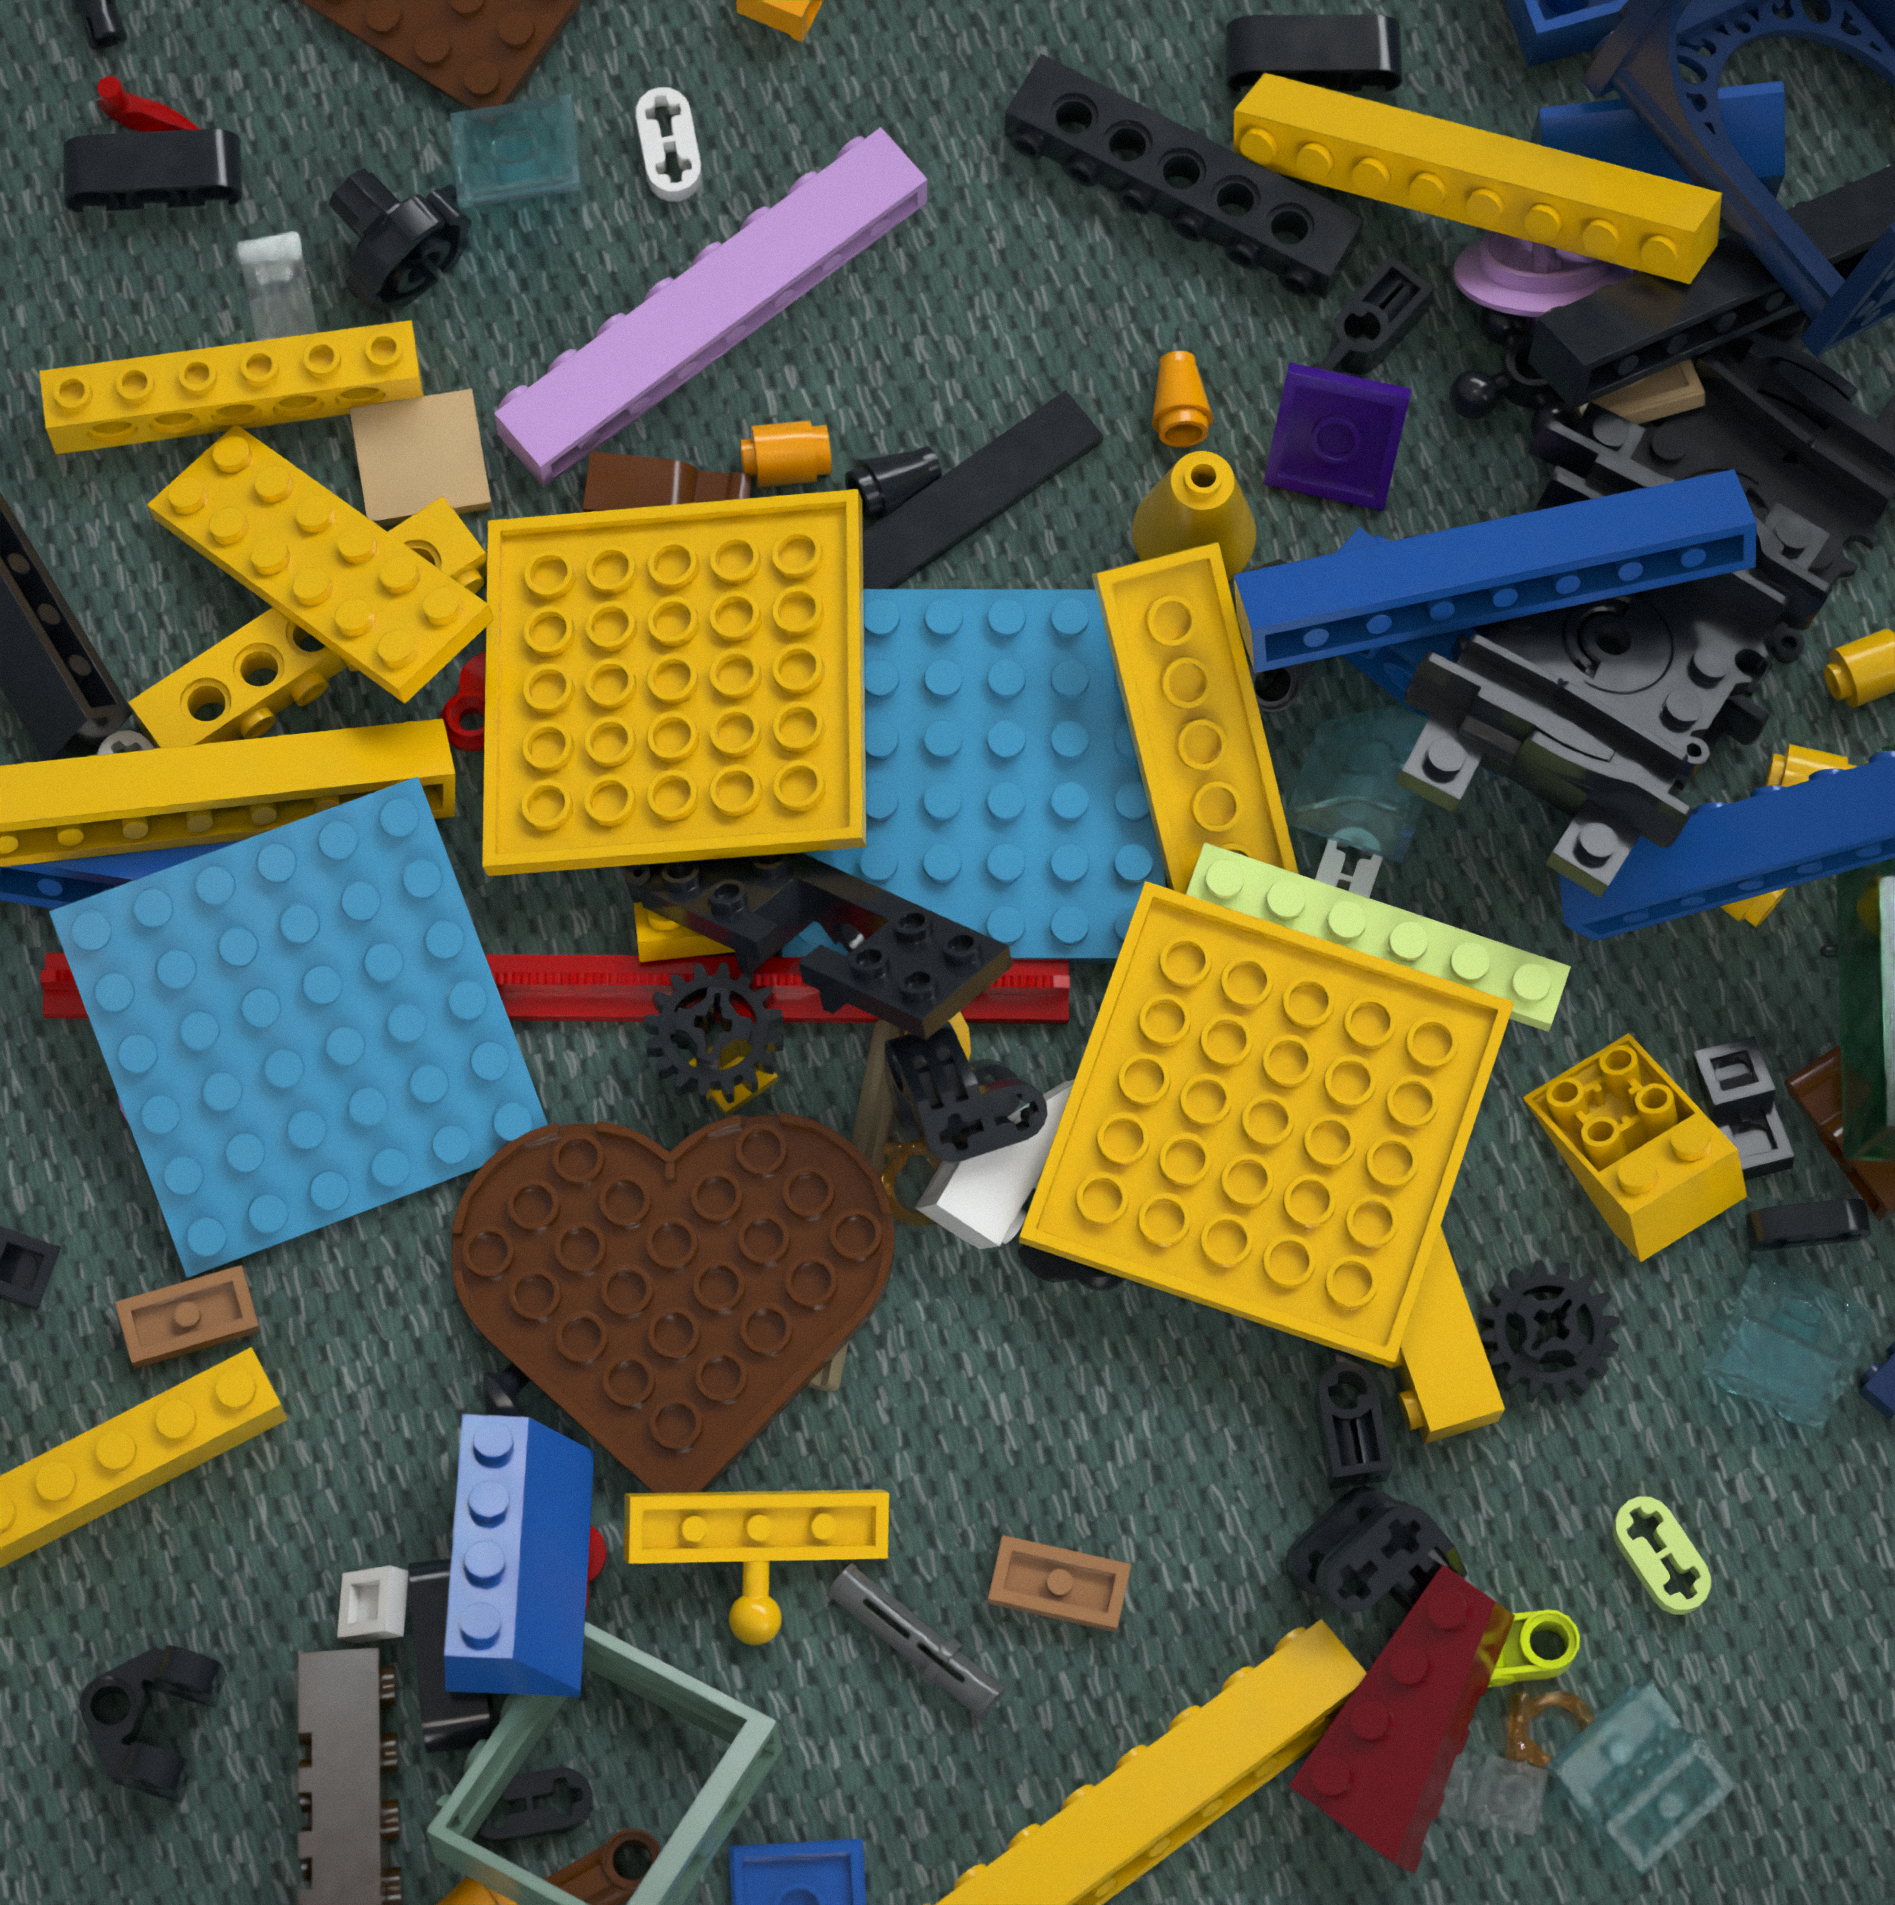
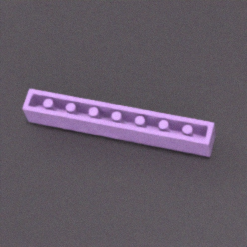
(710, 306)

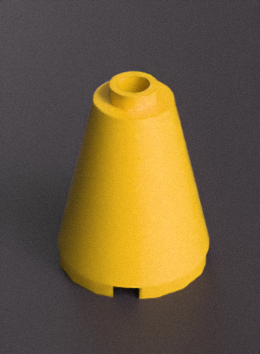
(1194, 507)

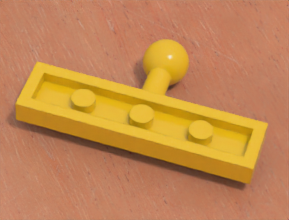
(755, 1530)

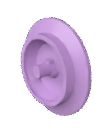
(1529, 276)

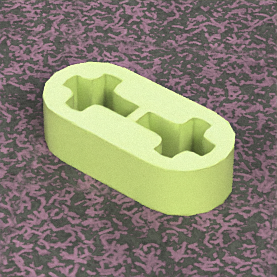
(1674, 1546)

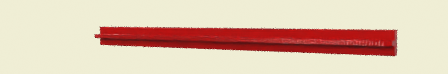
(623, 987)

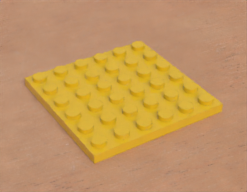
(675, 684)
(1267, 1124)

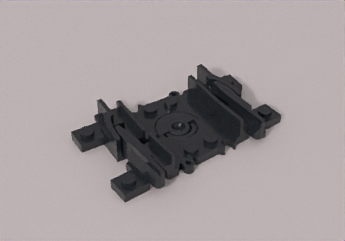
(1834, 474)
(1598, 727)

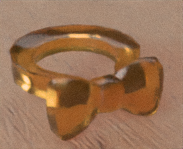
(899, 1155)
(1523, 1707)

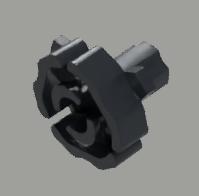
(396, 239)

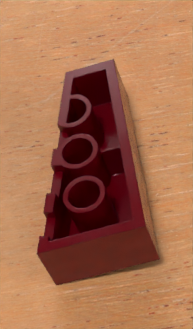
(1407, 1720)

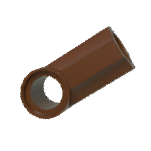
(594, 1876)

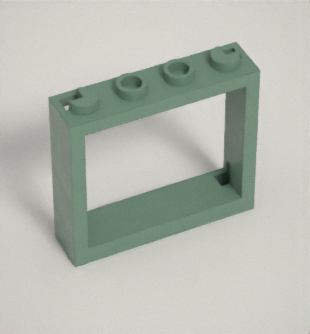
(525, 1717)

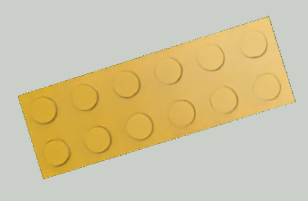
(321, 563)
(1192, 711)

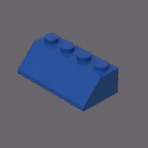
(1615, 135)
(518, 1559)

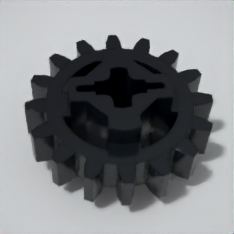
(691, 1025)
(1569, 1345)

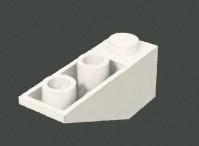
(985, 1193)

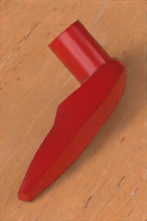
(136, 111)

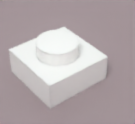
(372, 1604)

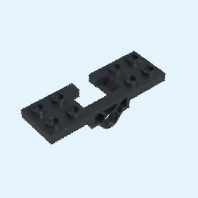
(902, 957)

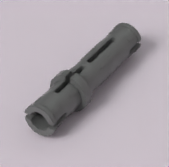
(977, 1691)

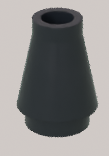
(892, 479)

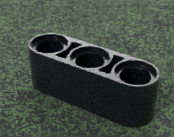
(1315, 50)
(152, 168)
(448, 1717)

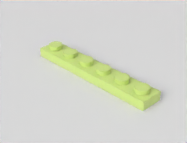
(1382, 931)

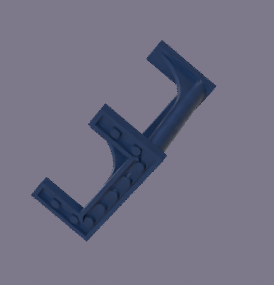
(1643, 69)

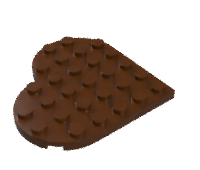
(674, 1288)

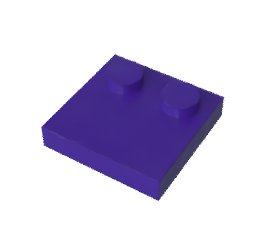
(1336, 436)

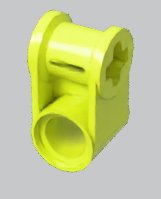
(1517, 1658)

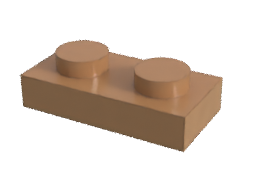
(187, 1317)
(1059, 1583)

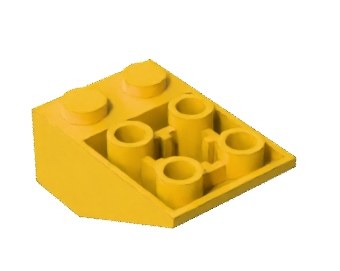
(1639, 1146)

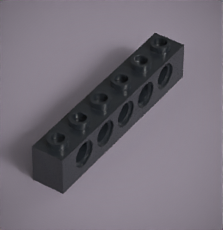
(1166, 150)

